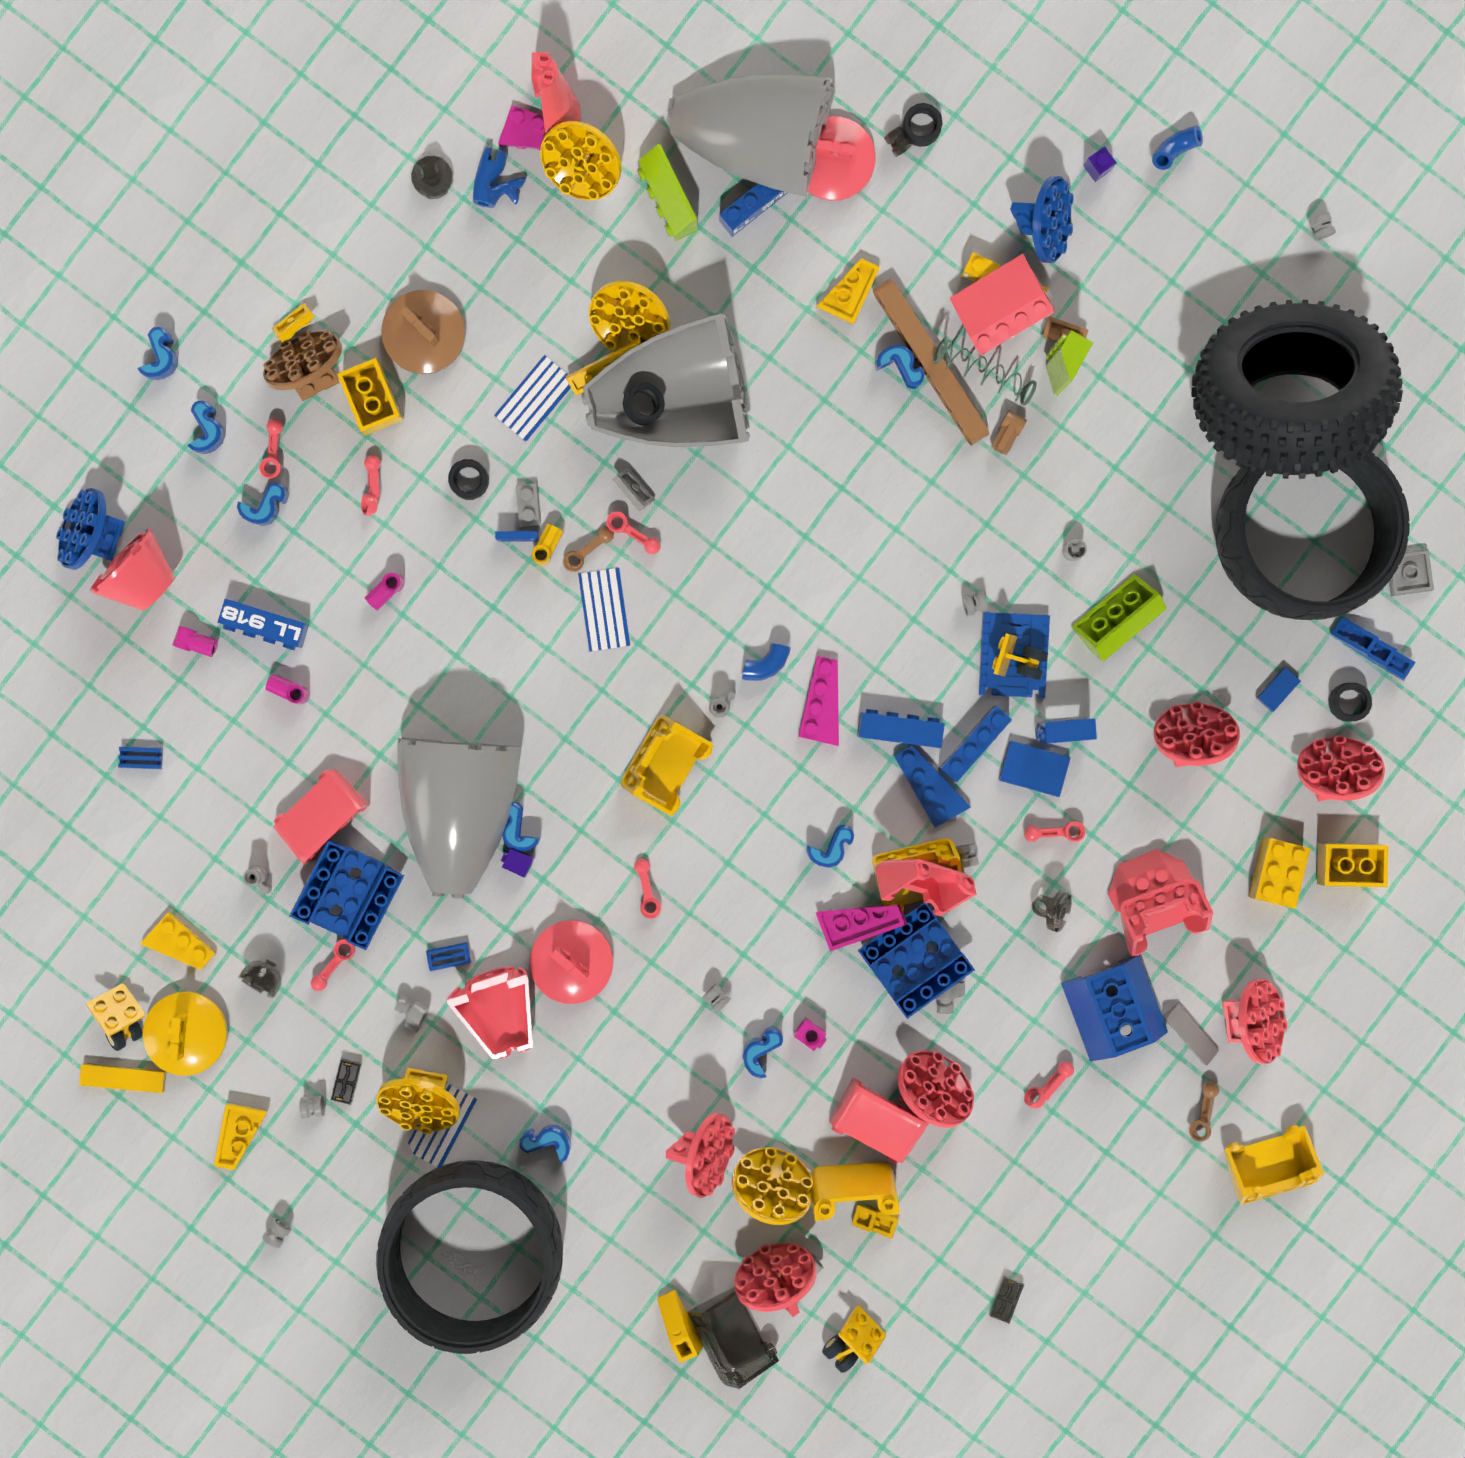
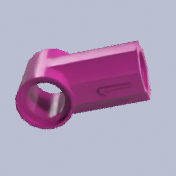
(383, 592)
(191, 640)
(286, 689)

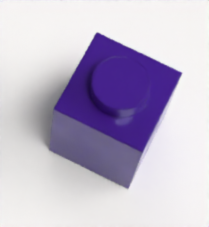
(1100, 164)
(517, 862)

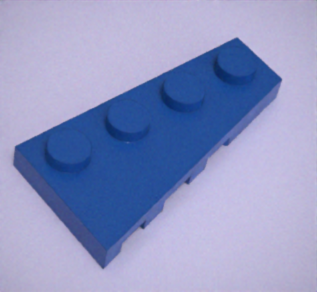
(932, 790)

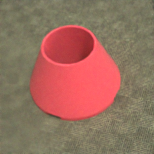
(136, 574)

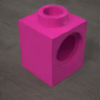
(805, 1026)

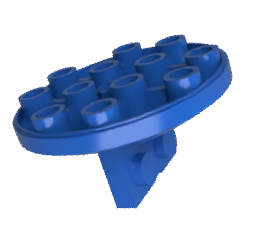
(1047, 219)
(89, 532)

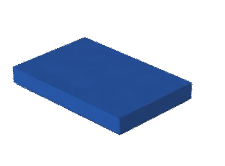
(1034, 769)

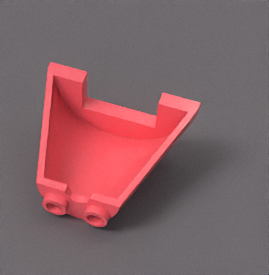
(557, 97)
(496, 1010)

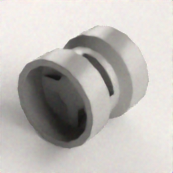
(1322, 226)
(1074, 549)
(974, 603)
(967, 855)
(720, 1001)
(312, 1106)
(277, 1232)

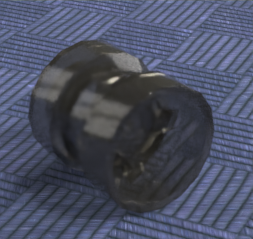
(898, 141)

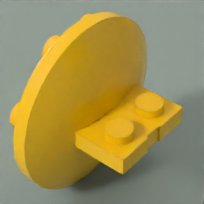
(580, 160)
(626, 313)
(185, 1033)
(419, 1100)
(772, 1186)

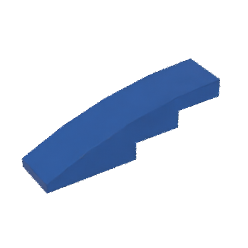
(1372, 648)

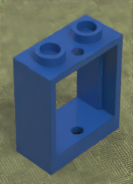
(1066, 731)

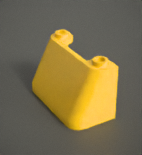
(664, 764)
(938, 852)
(1273, 1165)
(853, 1183)

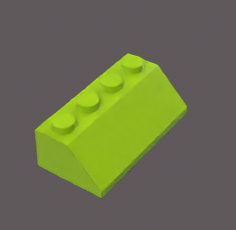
(668, 194)
(1066, 359)
(1119, 617)

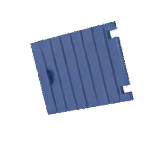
(1032, 633)

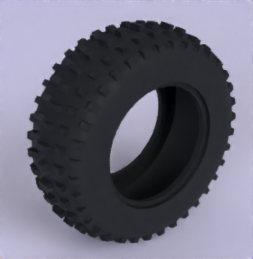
(1297, 435)

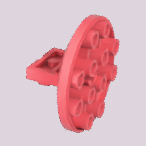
(842, 160)
(1196, 734)
(1340, 769)
(571, 962)
(1256, 1021)
(935, 1091)
(705, 1154)
(775, 1278)

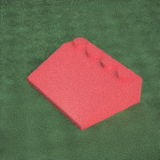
(1002, 304)

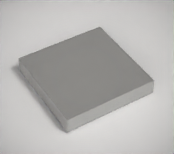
(1413, 574)

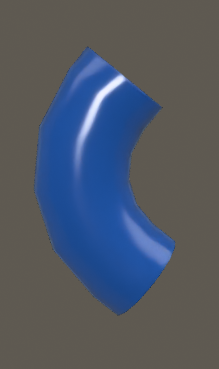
(1176, 145)
(768, 666)

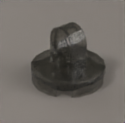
(432, 177)
(1055, 909)

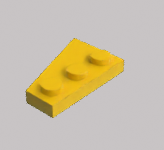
(850, 293)
(178, 942)
(236, 1134)

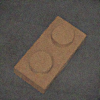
(1056, 328)

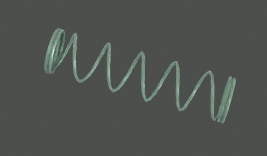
(945, 341)

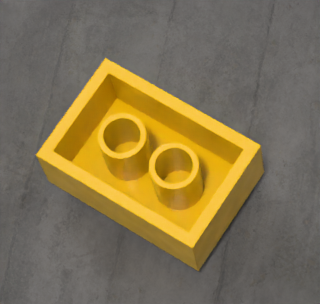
(370, 397)
(1352, 865)
(1279, 872)

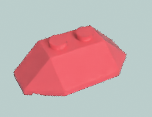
(1145, 875)

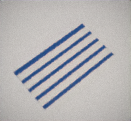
(534, 398)
(604, 609)
(437, 1145)

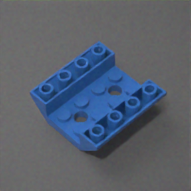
(361, 898)
(925, 973)
(1102, 1016)

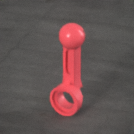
(274, 428)
(369, 501)
(650, 545)
(1033, 833)
(642, 868)
(319, 982)
(1064, 1070)

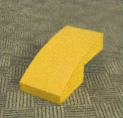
(873, 1220)

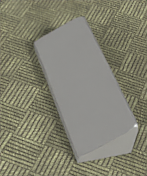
(1191, 1034)

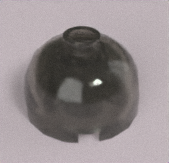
(262, 977)

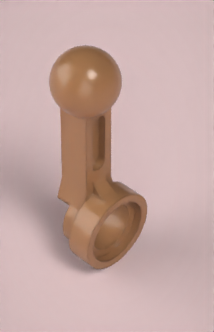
(605, 535)
(1210, 1091)

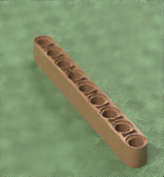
(923, 350)

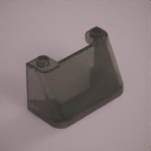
(732, 1339)

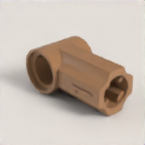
(1010, 429)

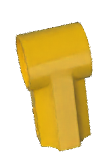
(547, 543)

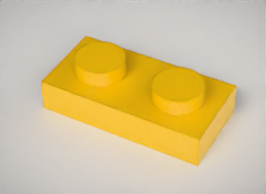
(293, 322)

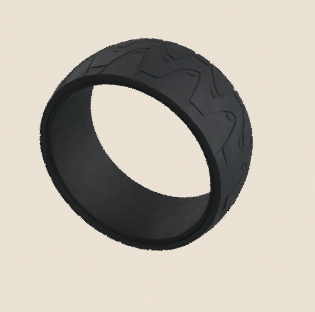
(1390, 542)
(444, 1331)

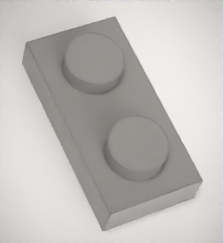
(633, 489)
(528, 505)

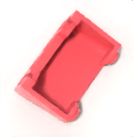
(319, 815)
(938, 884)
(1164, 908)
(877, 1122)

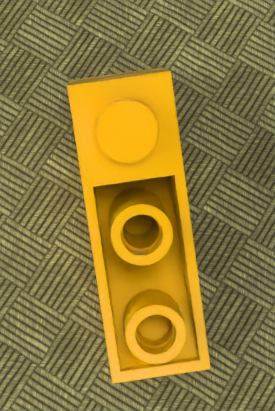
(679, 1327)

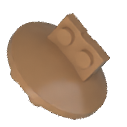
(423, 332)
(305, 364)

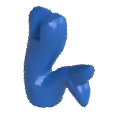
(487, 172)

